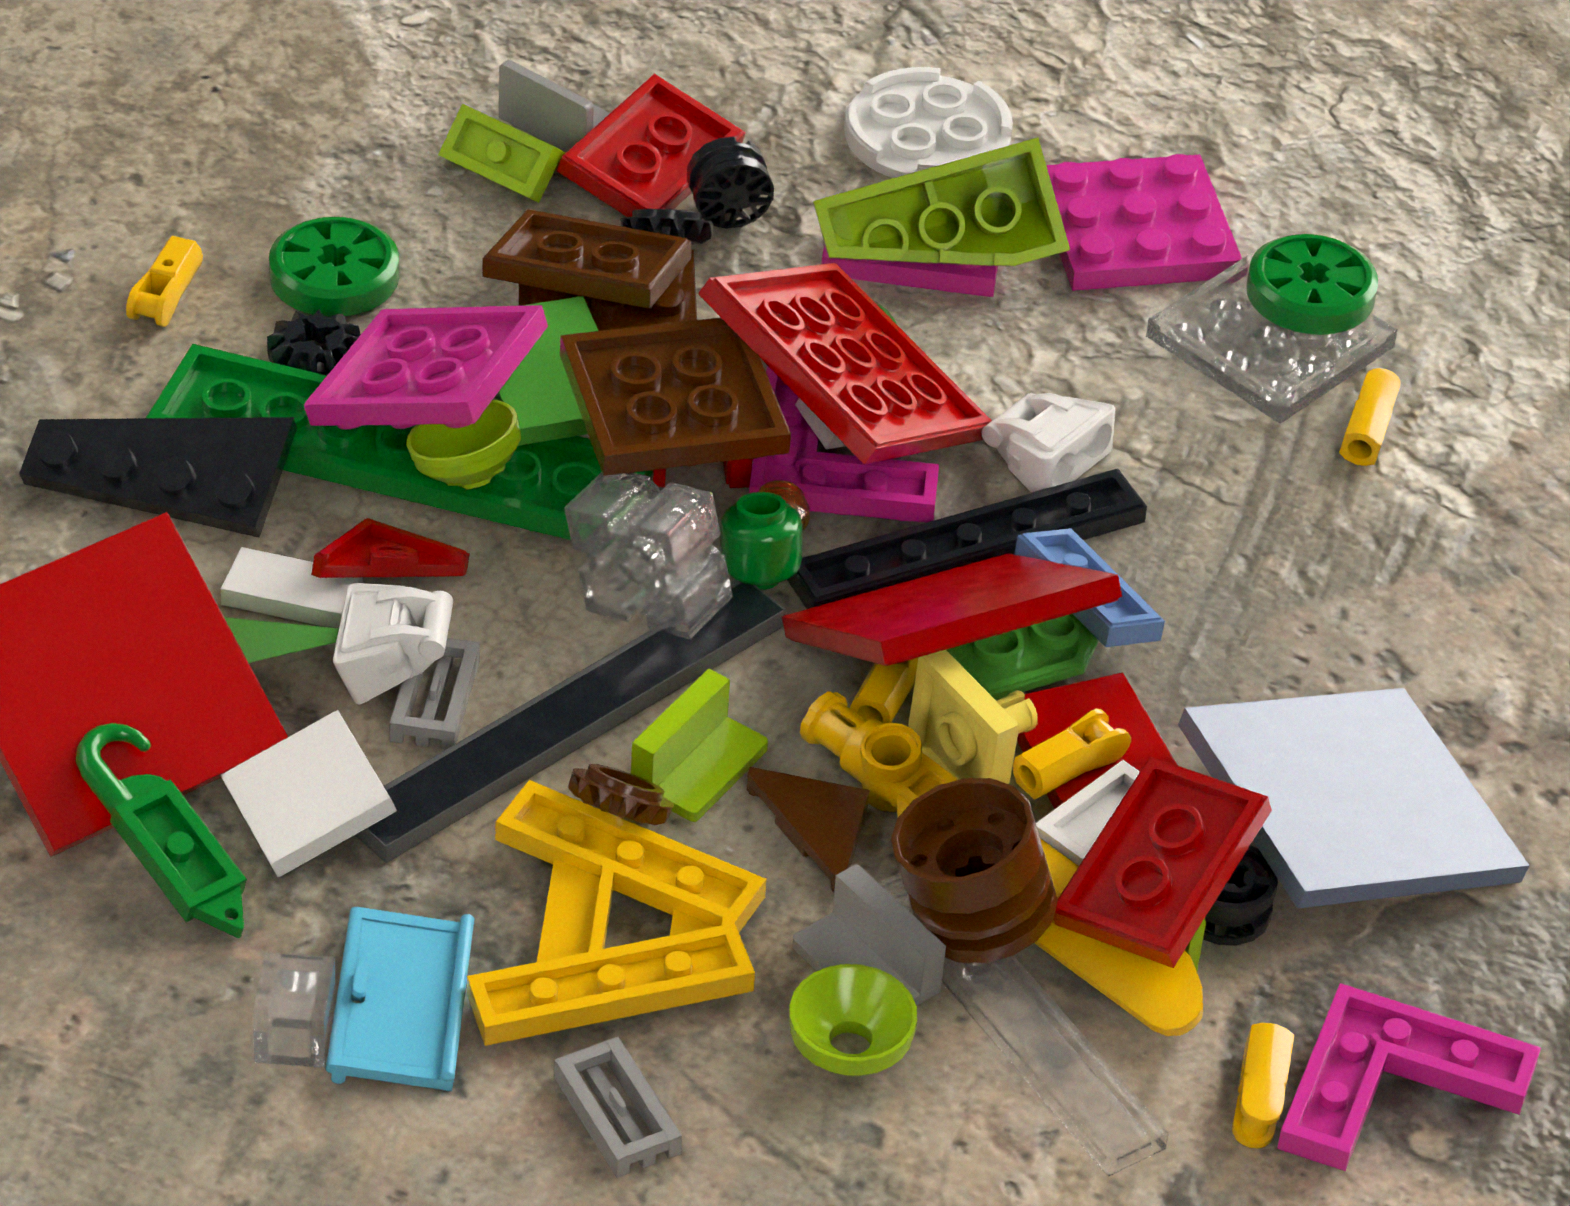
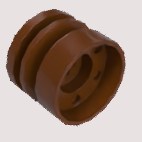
(975, 869)

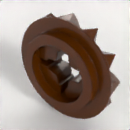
(620, 794)

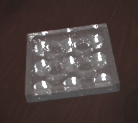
(1256, 359)

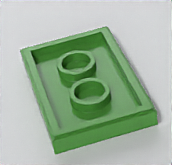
(540, 383)

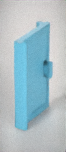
(411, 997)

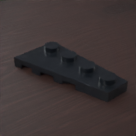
(191, 467)

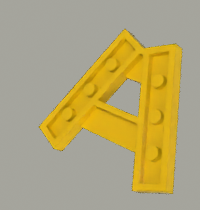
(574, 974)

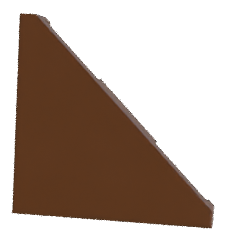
(814, 815)

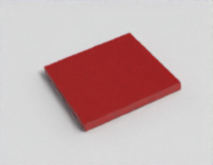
(846, 361)
(951, 608)
(129, 642)

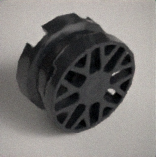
(727, 179)
(1244, 901)

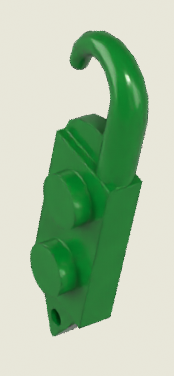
(165, 834)

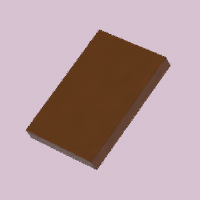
(587, 258)

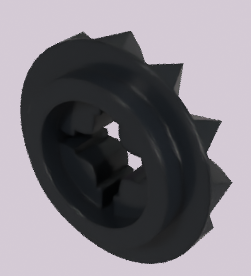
(671, 222)
(291, 343)

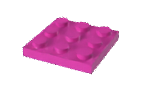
(1141, 222)
(426, 366)

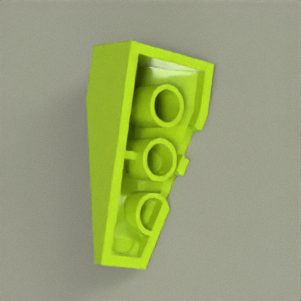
(966, 212)

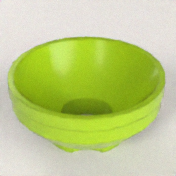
(469, 453)
(856, 1002)

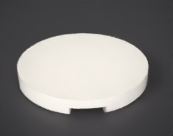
(923, 120)

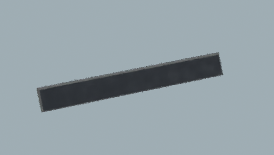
(564, 721)

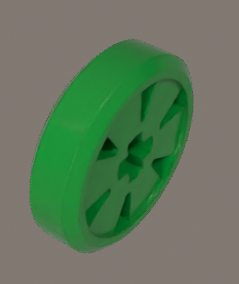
(334, 266)
(1312, 284)

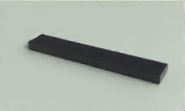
(1085, 505)

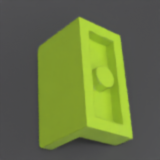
(500, 153)
(697, 748)

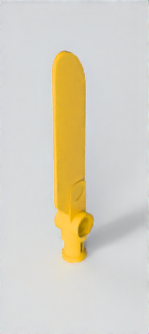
(896, 772)

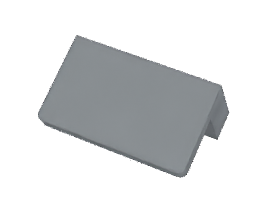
(544, 107)
(874, 932)

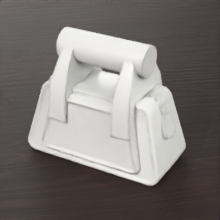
(1051, 438)
(389, 636)

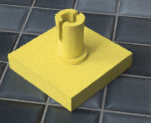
(963, 723)

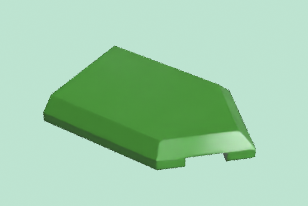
(1028, 656)

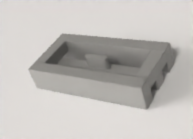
(428, 725)
(643, 1149)

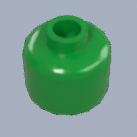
(761, 540)

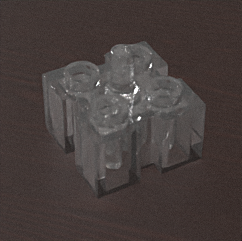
(649, 552)

